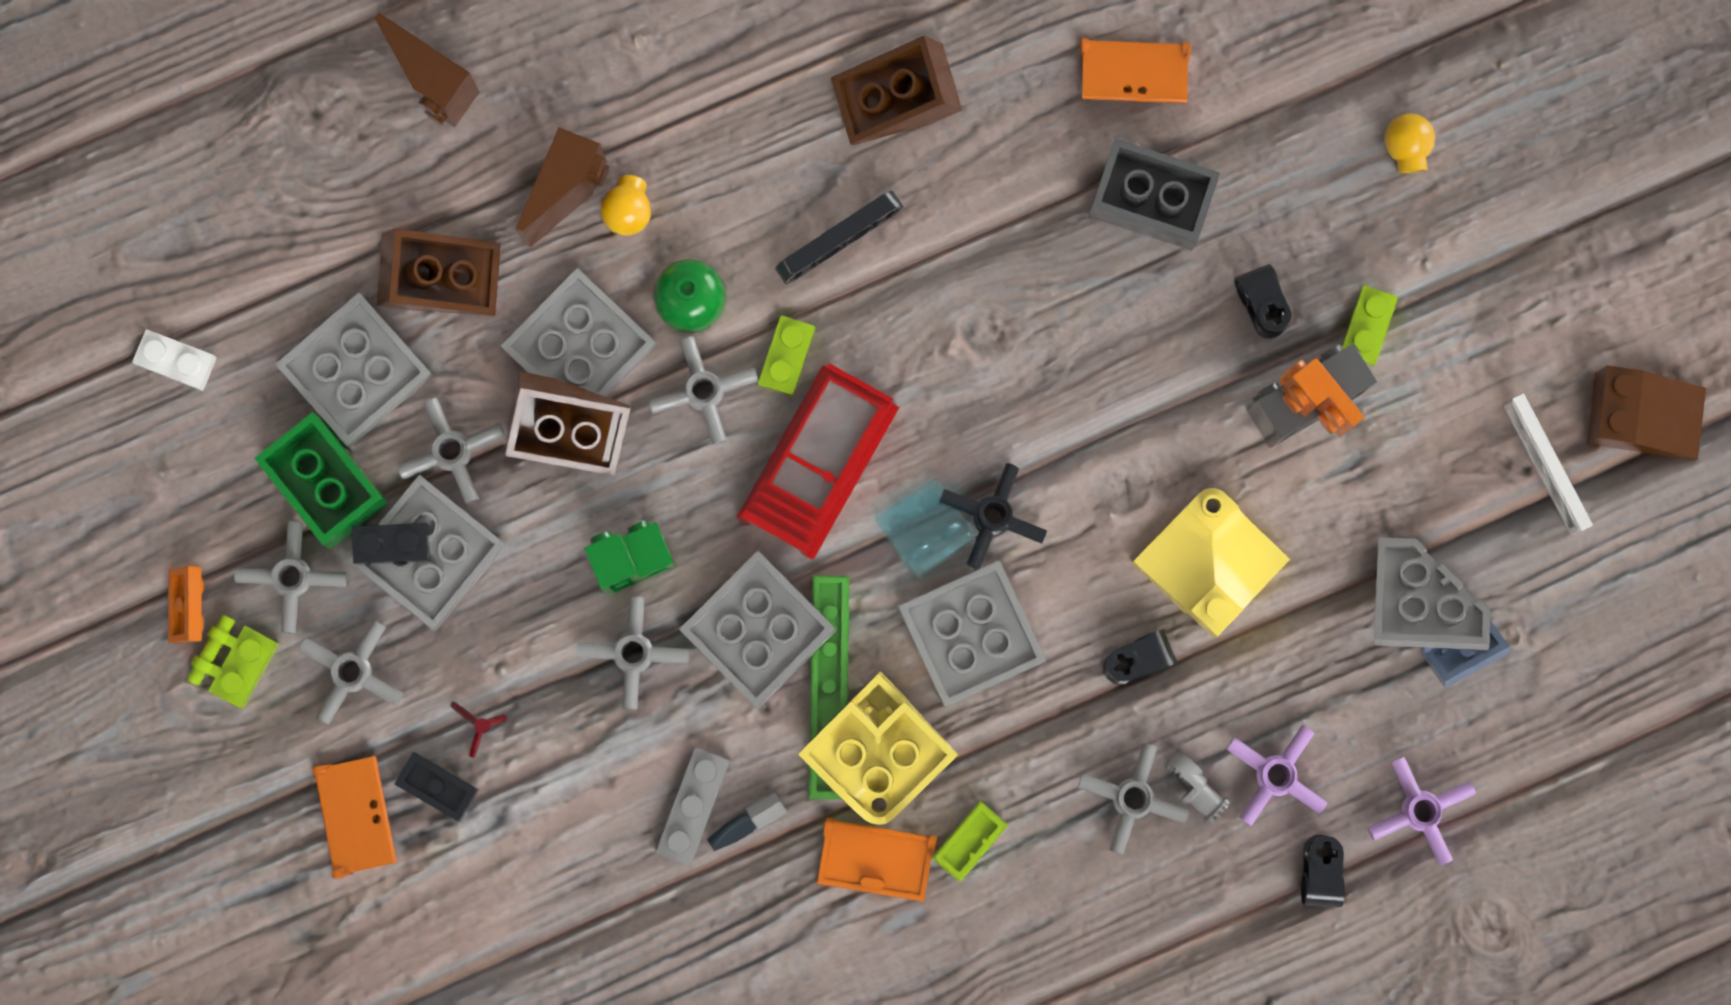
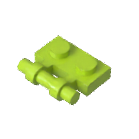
(242, 667)

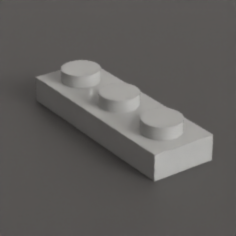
(692, 807)

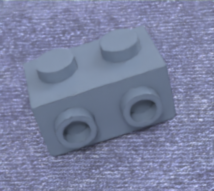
(1455, 664)

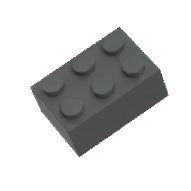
(1154, 194)
(1279, 423)

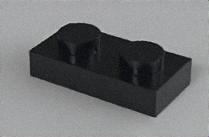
(390, 543)
(436, 786)

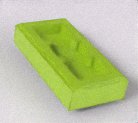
(970, 841)

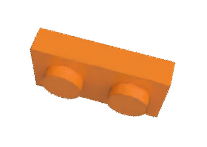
(185, 605)

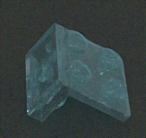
(925, 530)

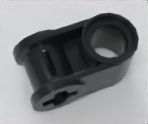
(1262, 294)
(1145, 656)
(1322, 877)

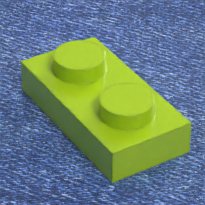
(1370, 323)
(786, 356)

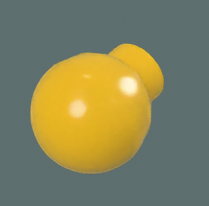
(1410, 141)
(626, 206)

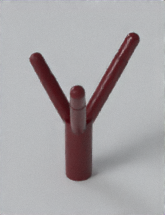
(479, 725)

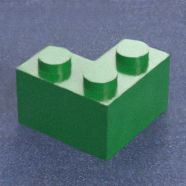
(630, 558)

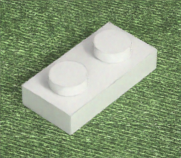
(174, 360)

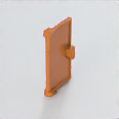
(1118, 65)
(349, 817)
(879, 854)

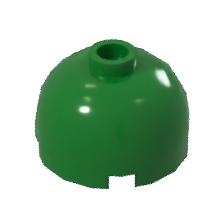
(689, 296)

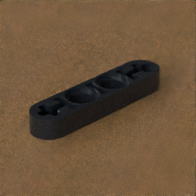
(839, 237)

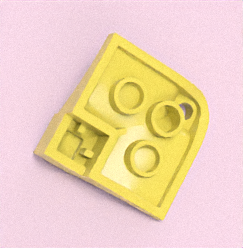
(1211, 561)
(878, 751)

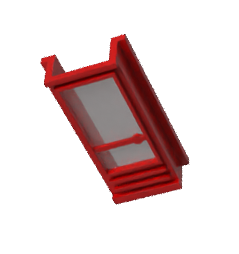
(819, 460)

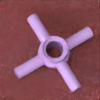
(1290, 784)
(1436, 806)

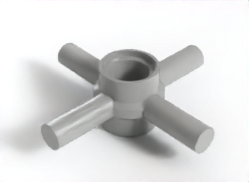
(708, 405)
(444, 437)
(276, 577)
(616, 652)
(337, 665)
(1149, 804)

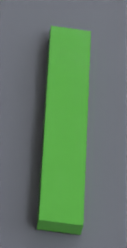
(829, 666)

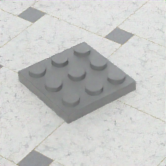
(580, 338)
(354, 370)
(458, 555)
(758, 629)
(971, 634)

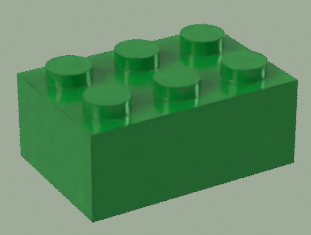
(321, 480)

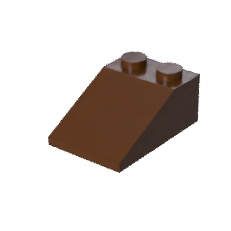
(440, 83)
(897, 91)
(564, 182)
(438, 273)
(1646, 413)
(565, 425)

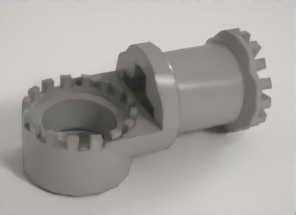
(1200, 794)

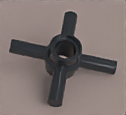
(987, 529)

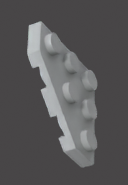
(1424, 602)

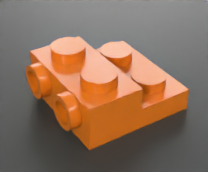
(1313, 388)

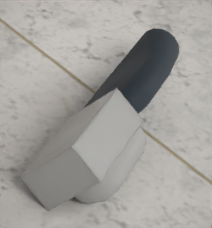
(759, 815)

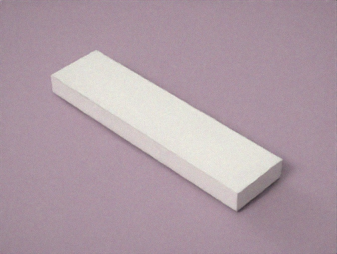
(1547, 464)

